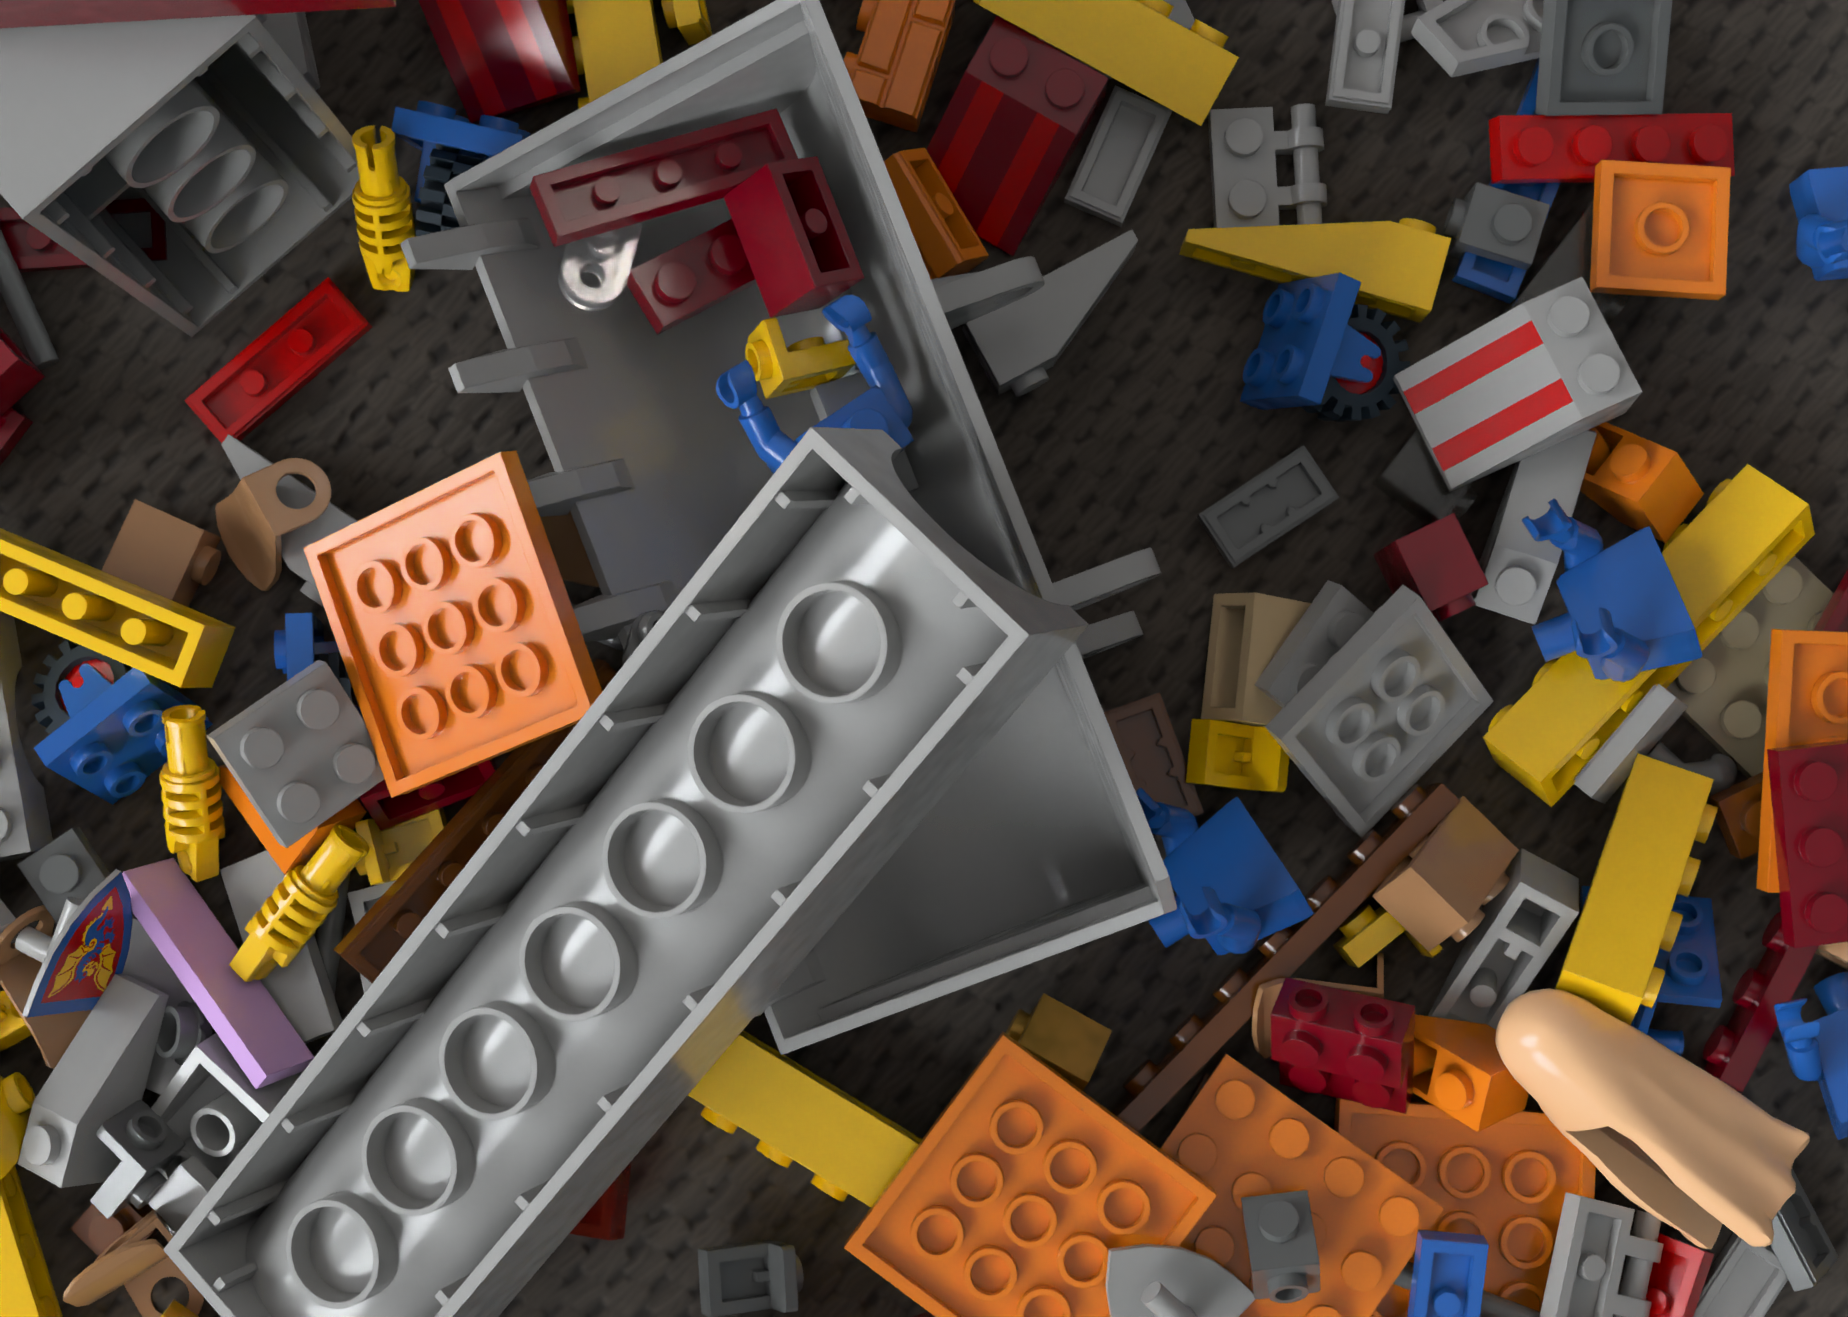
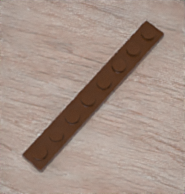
(1284, 952)

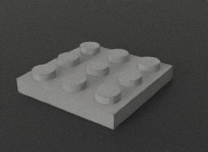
(1380, 711)

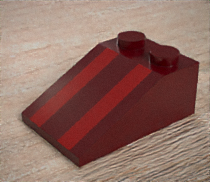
(504, 52)
(1013, 130)

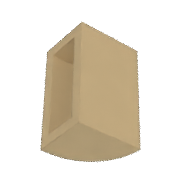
(1242, 642)

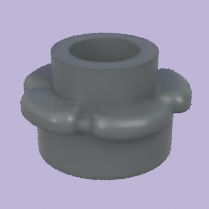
(181, 1031)

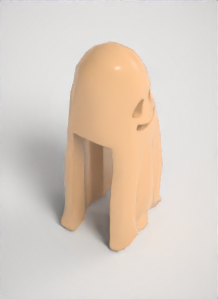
(1651, 1118)

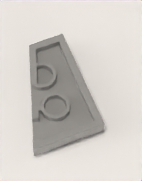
(1480, 33)

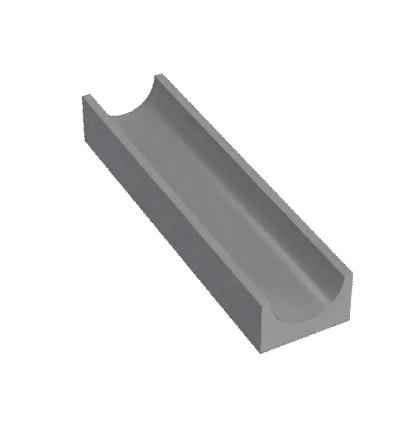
(632, 904)

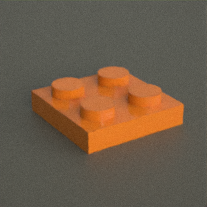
(1660, 230)

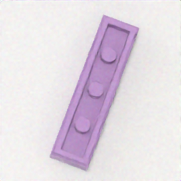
(200, 957)

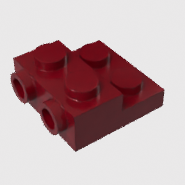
(1344, 1044)

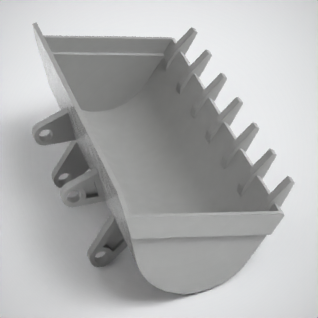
(1044, 825)

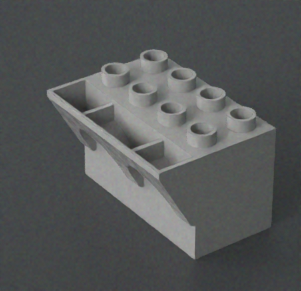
(197, 120)

